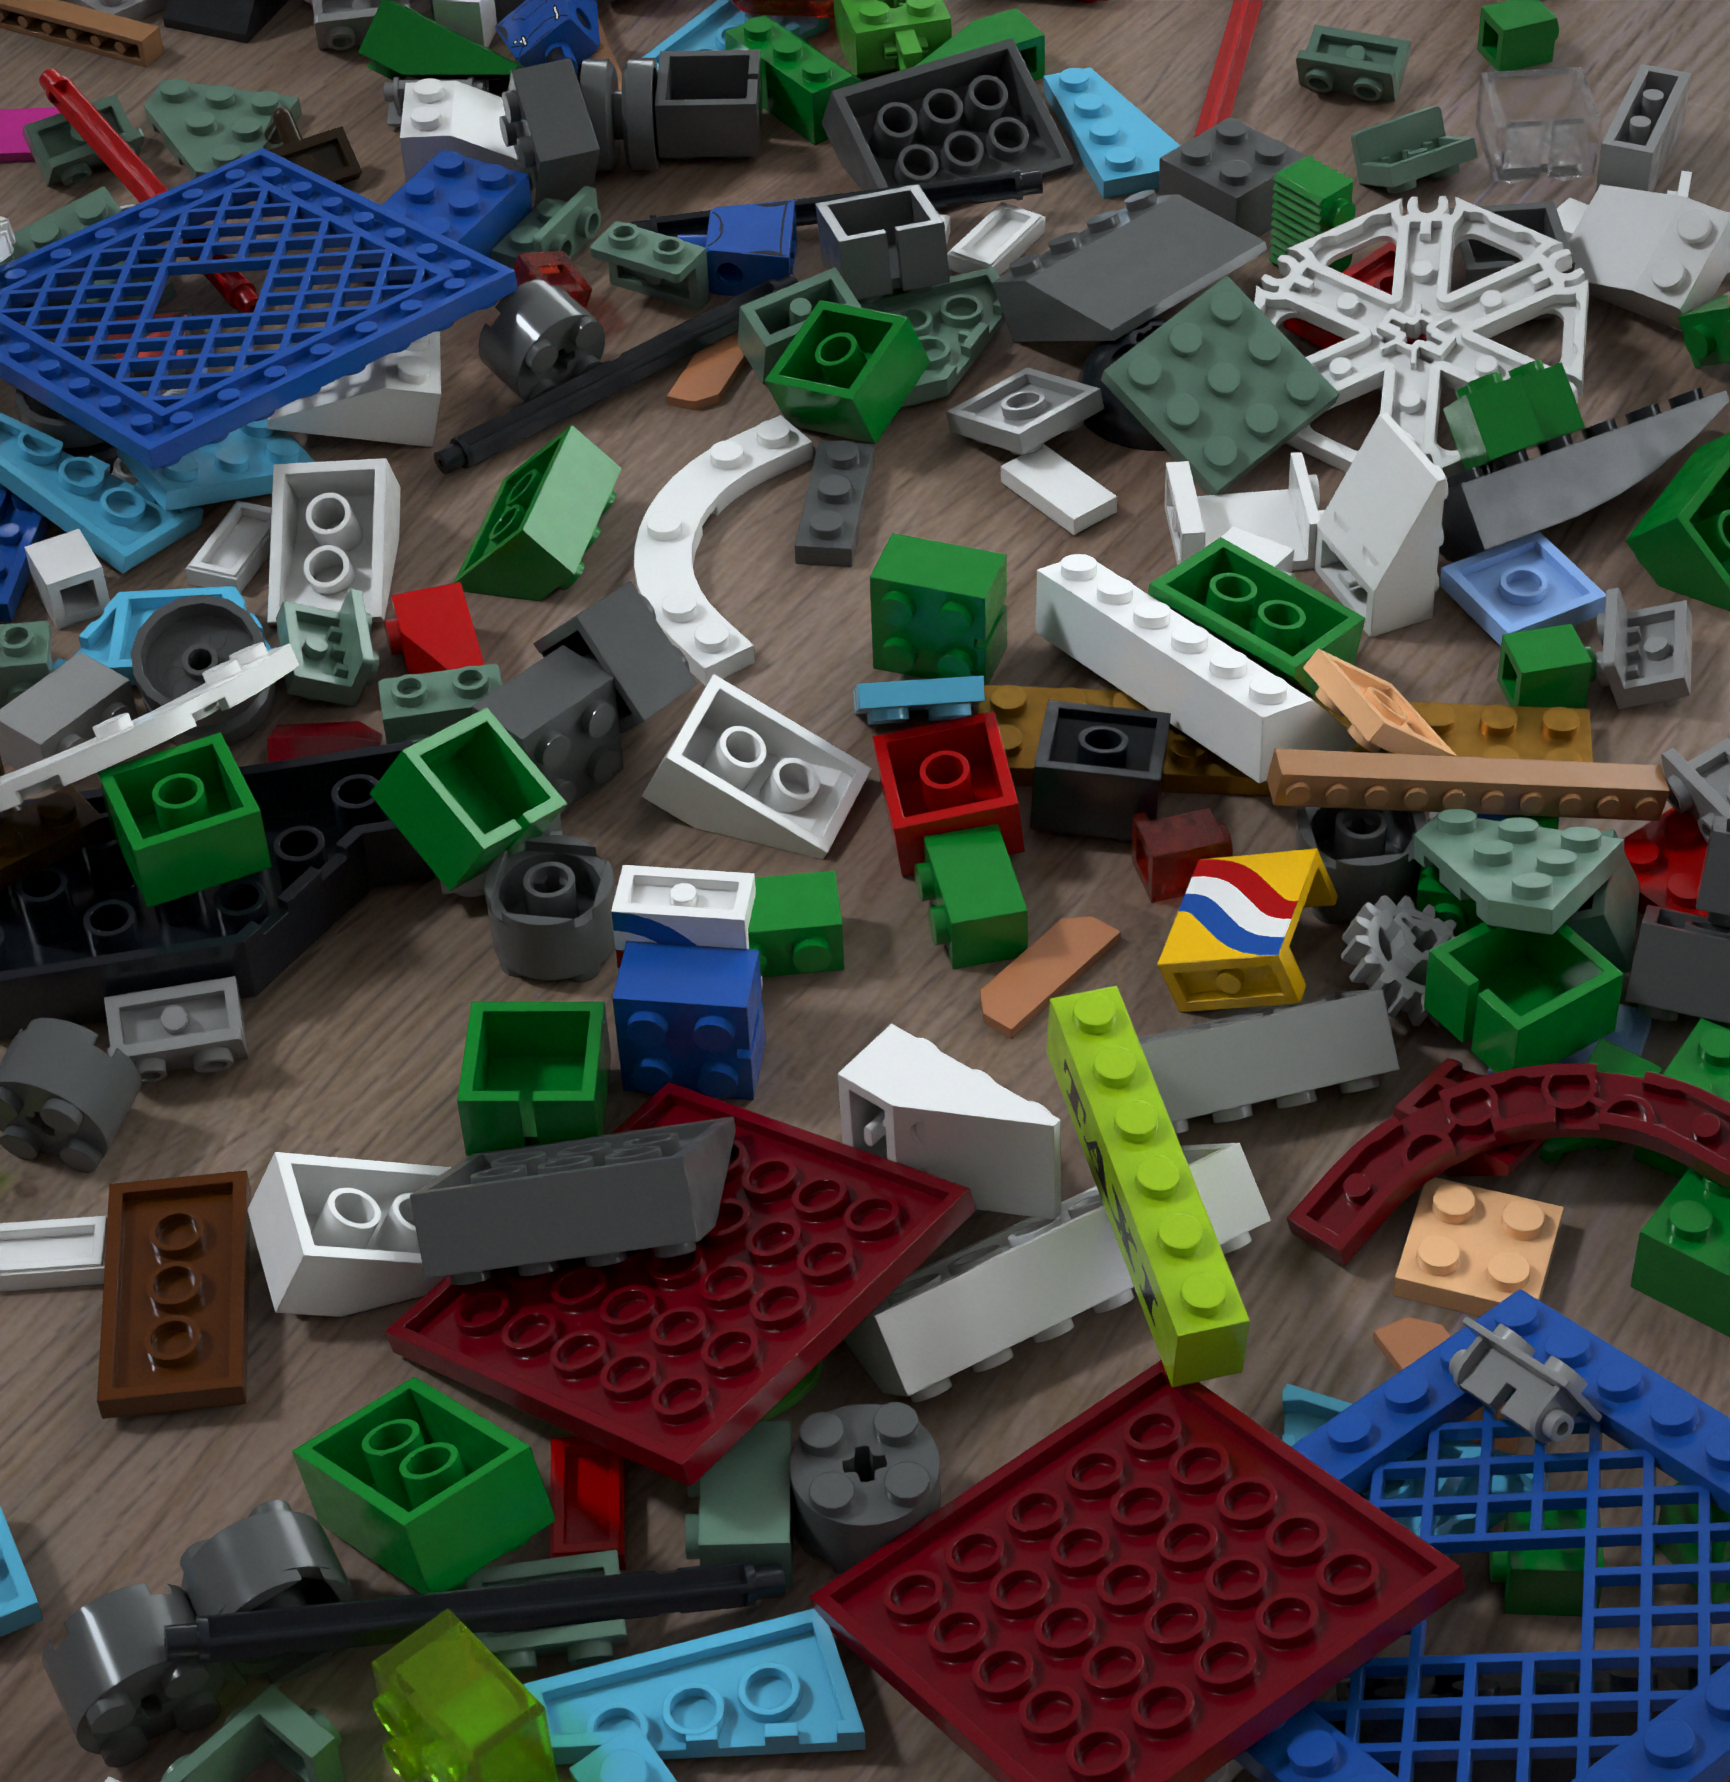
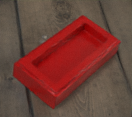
(587, 1499)

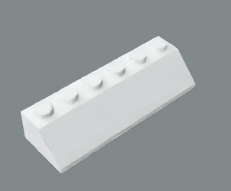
(1178, 668)
(1029, 1283)

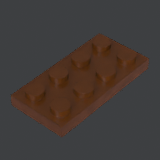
(175, 1295)

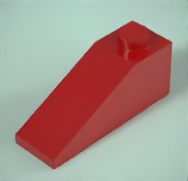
(433, 630)

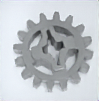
(1392, 952)

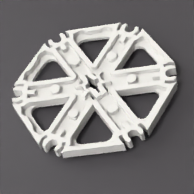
(1421, 303)

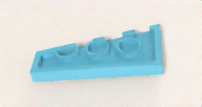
(79, 493)

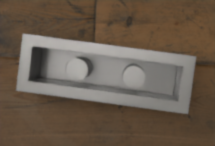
(1644, 129)

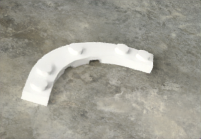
(674, 529)
(121, 738)

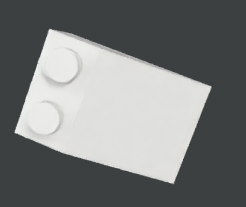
(453, 119)
(1652, 251)
(385, 402)
(332, 533)
(755, 775)
(339, 1233)

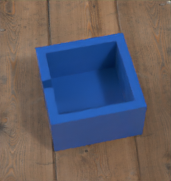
(690, 1019)

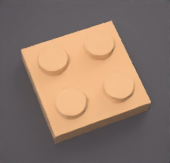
(1373, 707)
(1476, 1247)

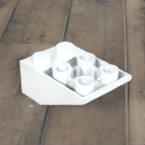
(1384, 531)
(953, 1123)

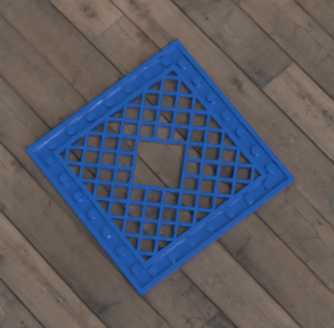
(162, 429)
(1661, 1430)

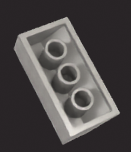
(1272, 1055)

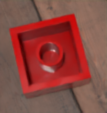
(946, 781)

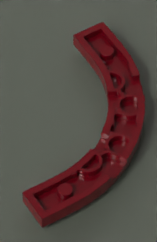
(1503, 1111)

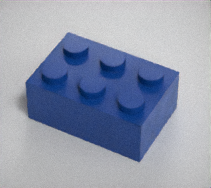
(463, 201)

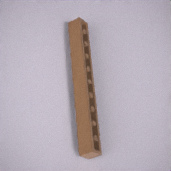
(84, 29)
(1467, 783)

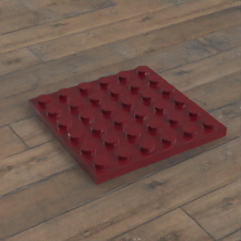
(698, 1345)
(1136, 1594)

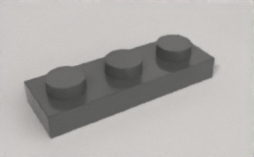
(835, 503)

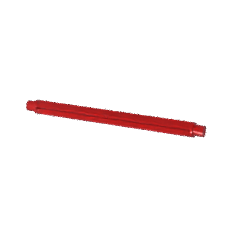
(1229, 64)
(133, 173)

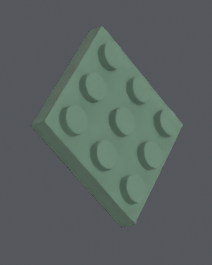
(1220, 386)

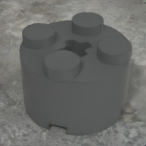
(540, 339)
(1364, 854)
(551, 909)
(63, 1094)
(861, 1480)
(265, 1564)
(117, 1676)

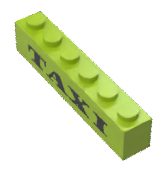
(1147, 1188)

